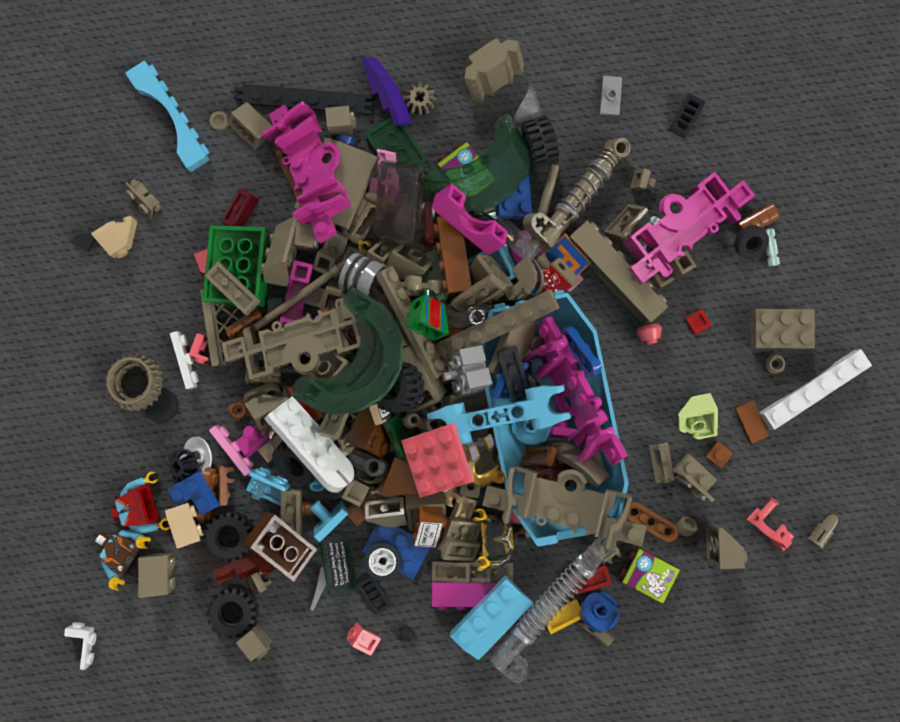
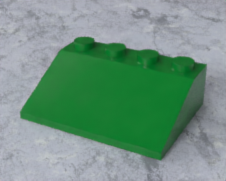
(241, 253)

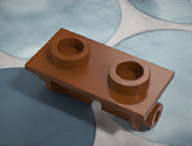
(236, 329)

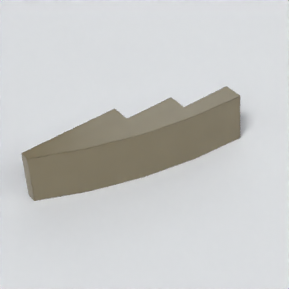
(467, 572)

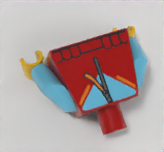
(137, 507)

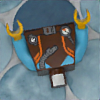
(120, 554)

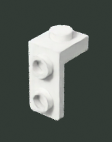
(79, 630)

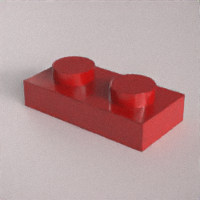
(599, 580)

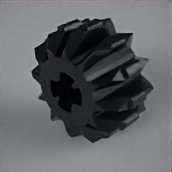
(183, 464)

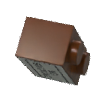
(428, 526)

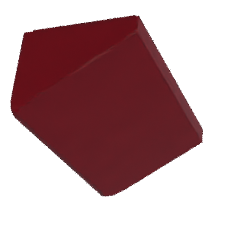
(240, 209)

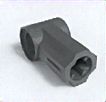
(368, 463)

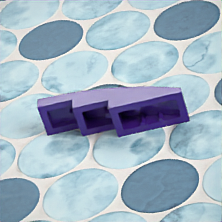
(388, 92)

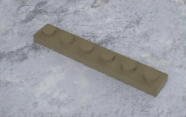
(401, 304)

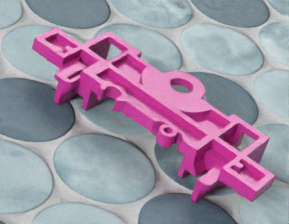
(309, 172)
(679, 230)
(561, 367)

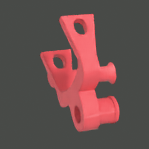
(781, 541)

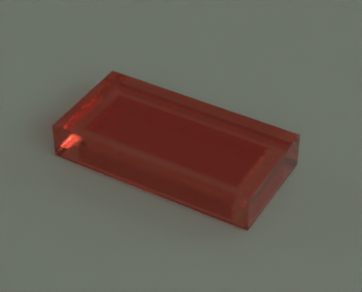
(428, 222)

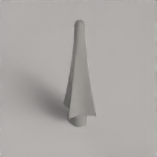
(319, 589)

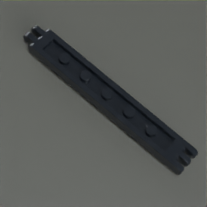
(315, 99)

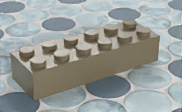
(614, 272)

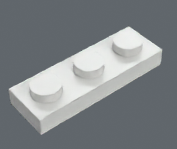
(184, 359)

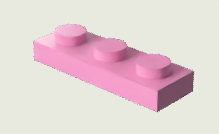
(232, 449)

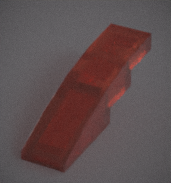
(243, 568)

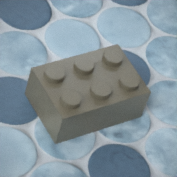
(782, 329)

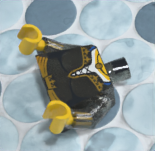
(498, 540)

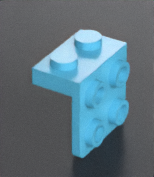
(274, 484)

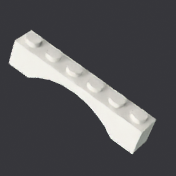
(815, 390)

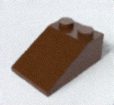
(368, 436)
(279, 546)

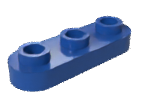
(582, 352)

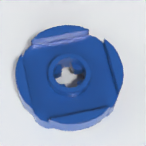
(592, 619)

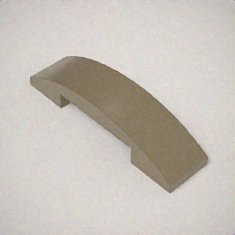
(590, 468)

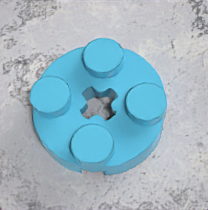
(529, 437)

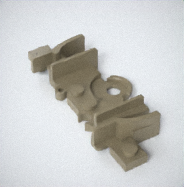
(292, 340)
(566, 508)

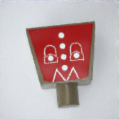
(556, 274)

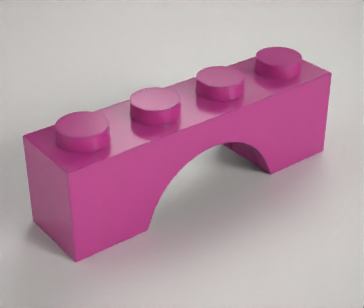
(484, 234)
(298, 280)

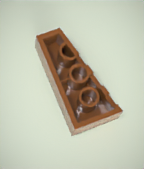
(453, 259)

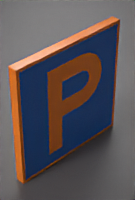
(569, 253)

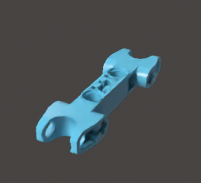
(534, 408)

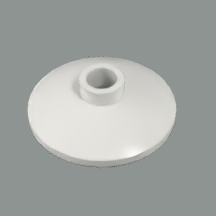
(201, 451)

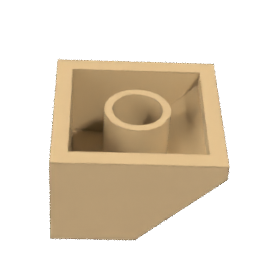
(183, 525)

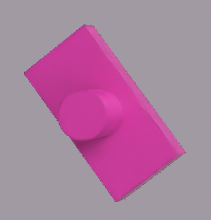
(562, 430)
(252, 440)

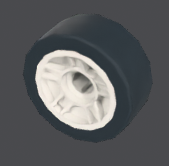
(378, 570)

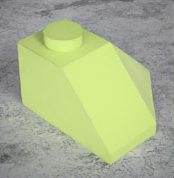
(699, 417)

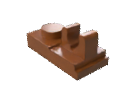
(221, 488)

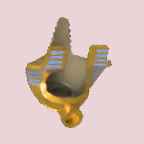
(484, 465)

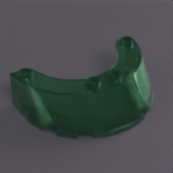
(489, 177)
(371, 371)

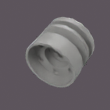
(360, 274)

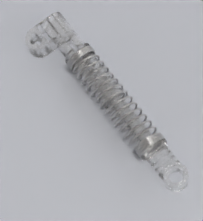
(524, 634)

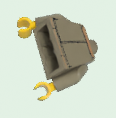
(362, 221)

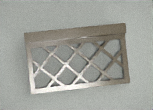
(213, 332)

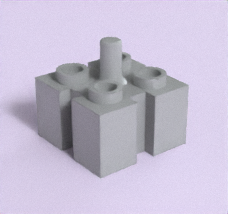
(469, 371)

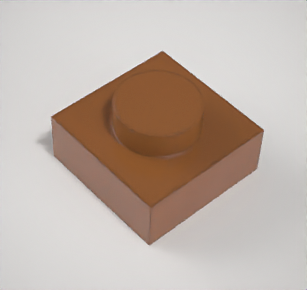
(719, 454)

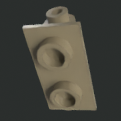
(136, 192)
(661, 463)

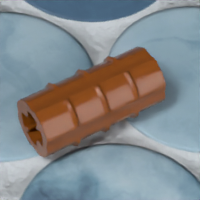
(760, 218)

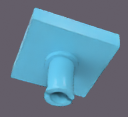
(329, 520)

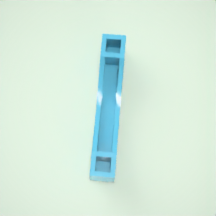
(188, 148)

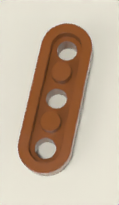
(211, 478)
(657, 527)

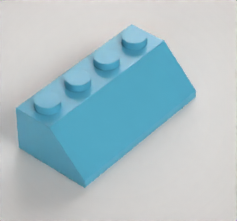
(491, 618)

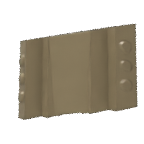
(493, 68)

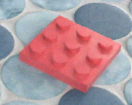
(437, 460)

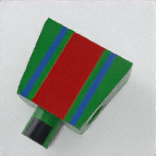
(428, 316)

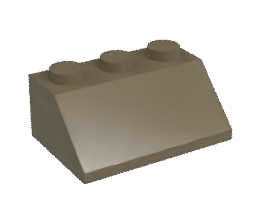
(280, 254)
(723, 549)

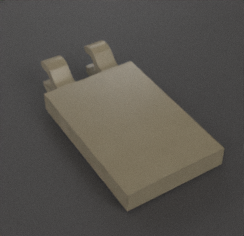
(520, 337)

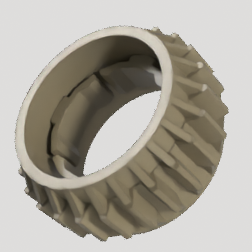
(120, 368)

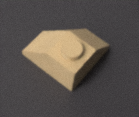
(116, 236)

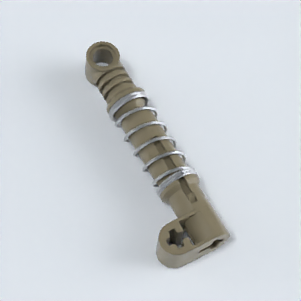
(569, 209)

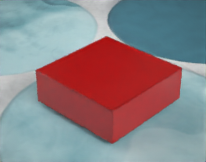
(698, 322)

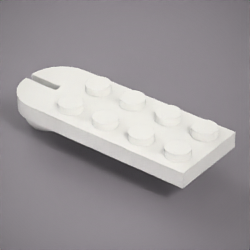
(314, 451)

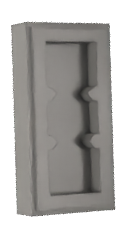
(611, 96)

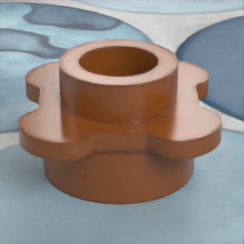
(234, 407)

